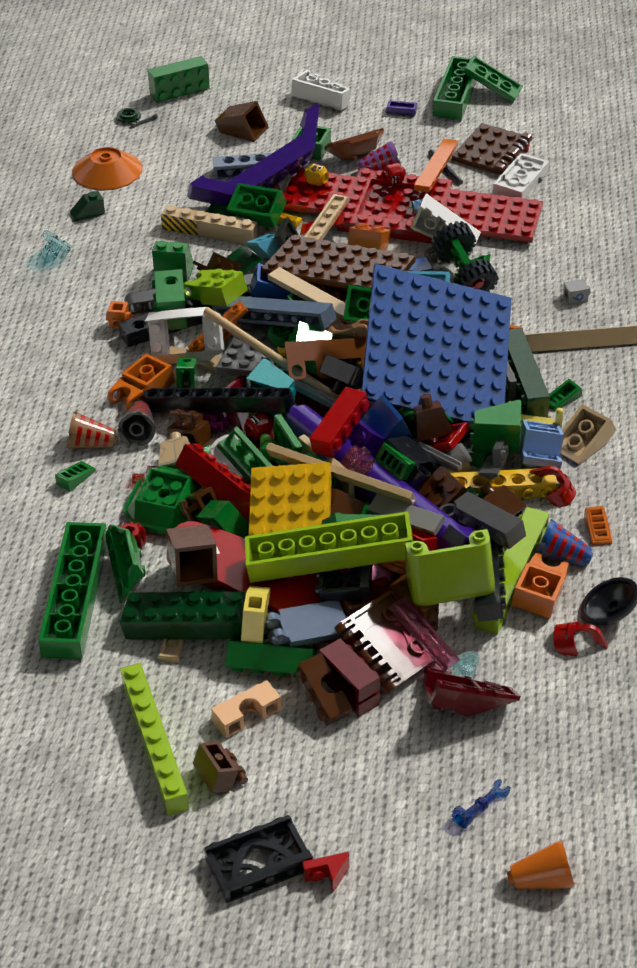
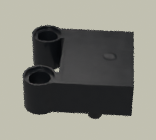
(342, 373)
(424, 466)

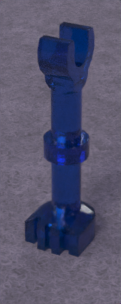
(464, 817)

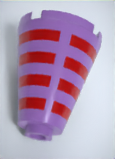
(380, 158)

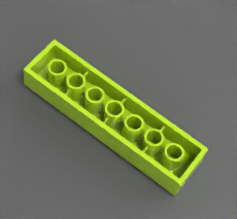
(327, 547)

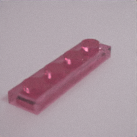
(424, 634)

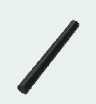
(449, 171)

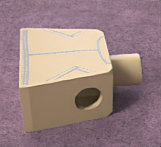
(171, 450)

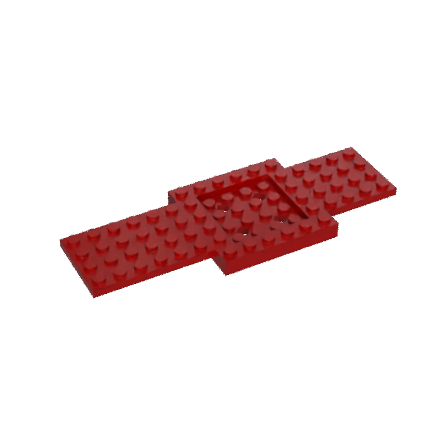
(368, 195)

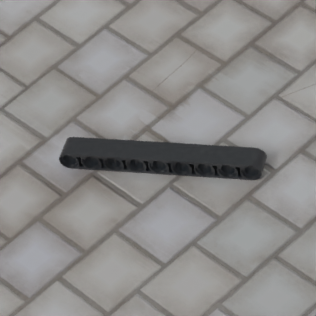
(220, 400)

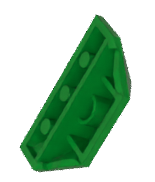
(125, 560)

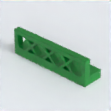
(239, 454)

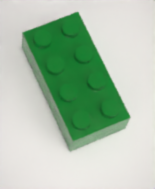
(178, 79)

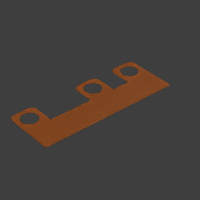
(301, 351)

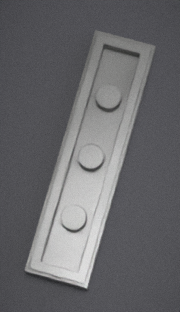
(419, 518)

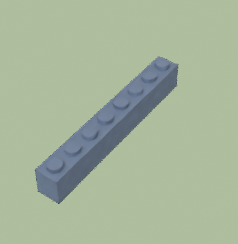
(283, 312)

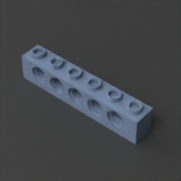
(231, 166)

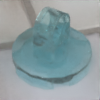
(54, 245)

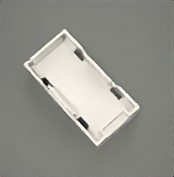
(521, 176)

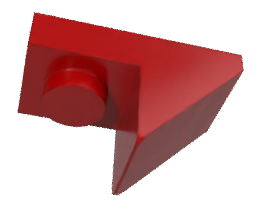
(330, 866)

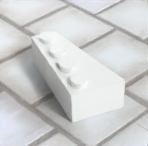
(320, 91)
(433, 216)

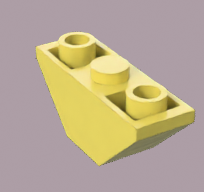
(255, 614)

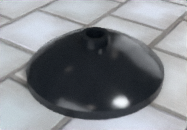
(610, 601)

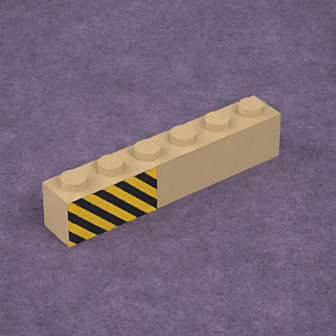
(208, 224)

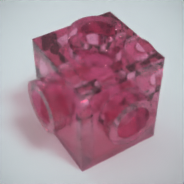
(358, 460)

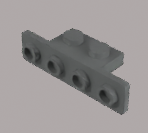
(495, 460)

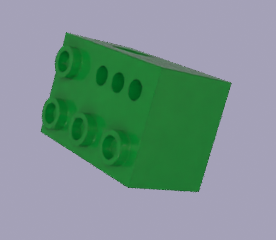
(169, 295)

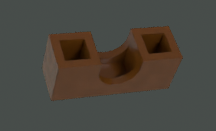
(329, 706)

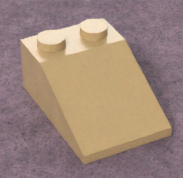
(585, 434)

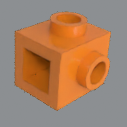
(117, 313)

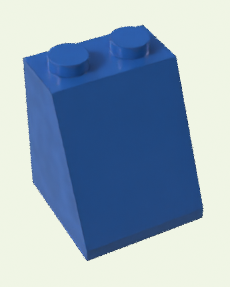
(386, 420)

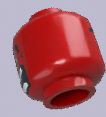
(393, 174)
(258, 425)

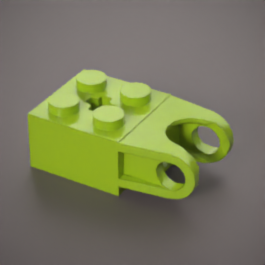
(216, 287)

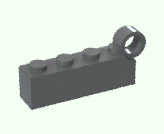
(481, 515)

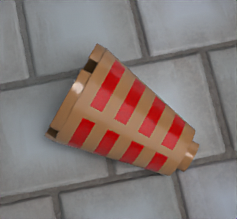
(89, 433)

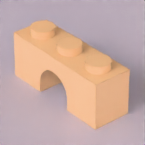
(259, 699)

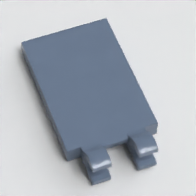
(306, 623)

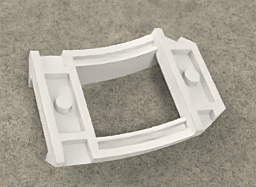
(160, 339)

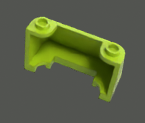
(450, 572)

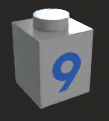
(576, 291)

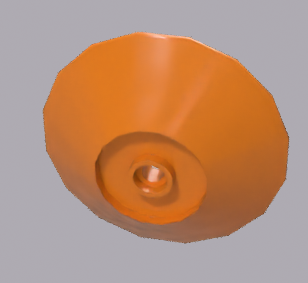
(107, 169)

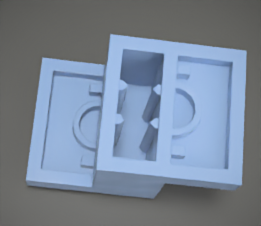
(541, 444)

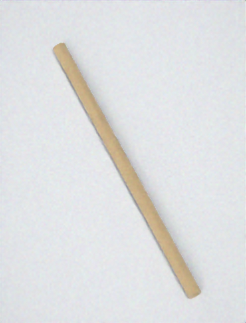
(266, 351)

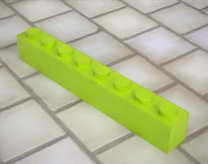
(515, 559)
(154, 739)

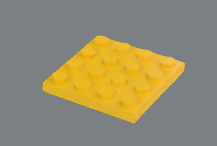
(289, 497)

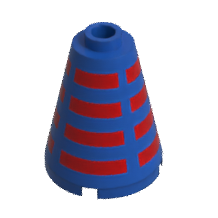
(563, 546)

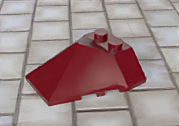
(463, 693)

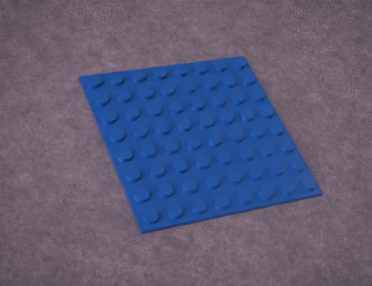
(435, 342)

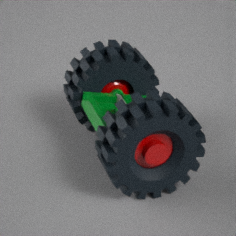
(453, 245)

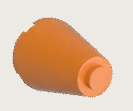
(542, 869)

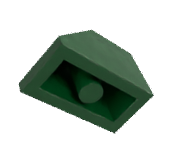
(88, 206)

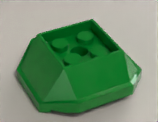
(157, 497)

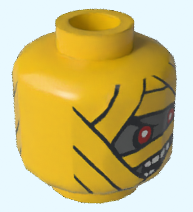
(316, 175)

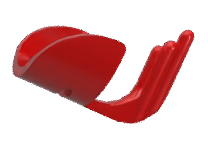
(561, 496)
(567, 646)

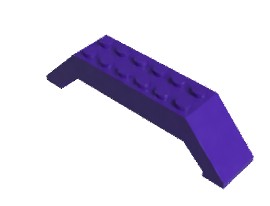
(265, 172)

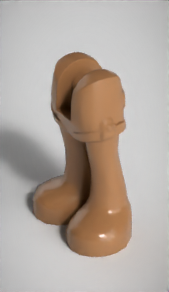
(340, 330)

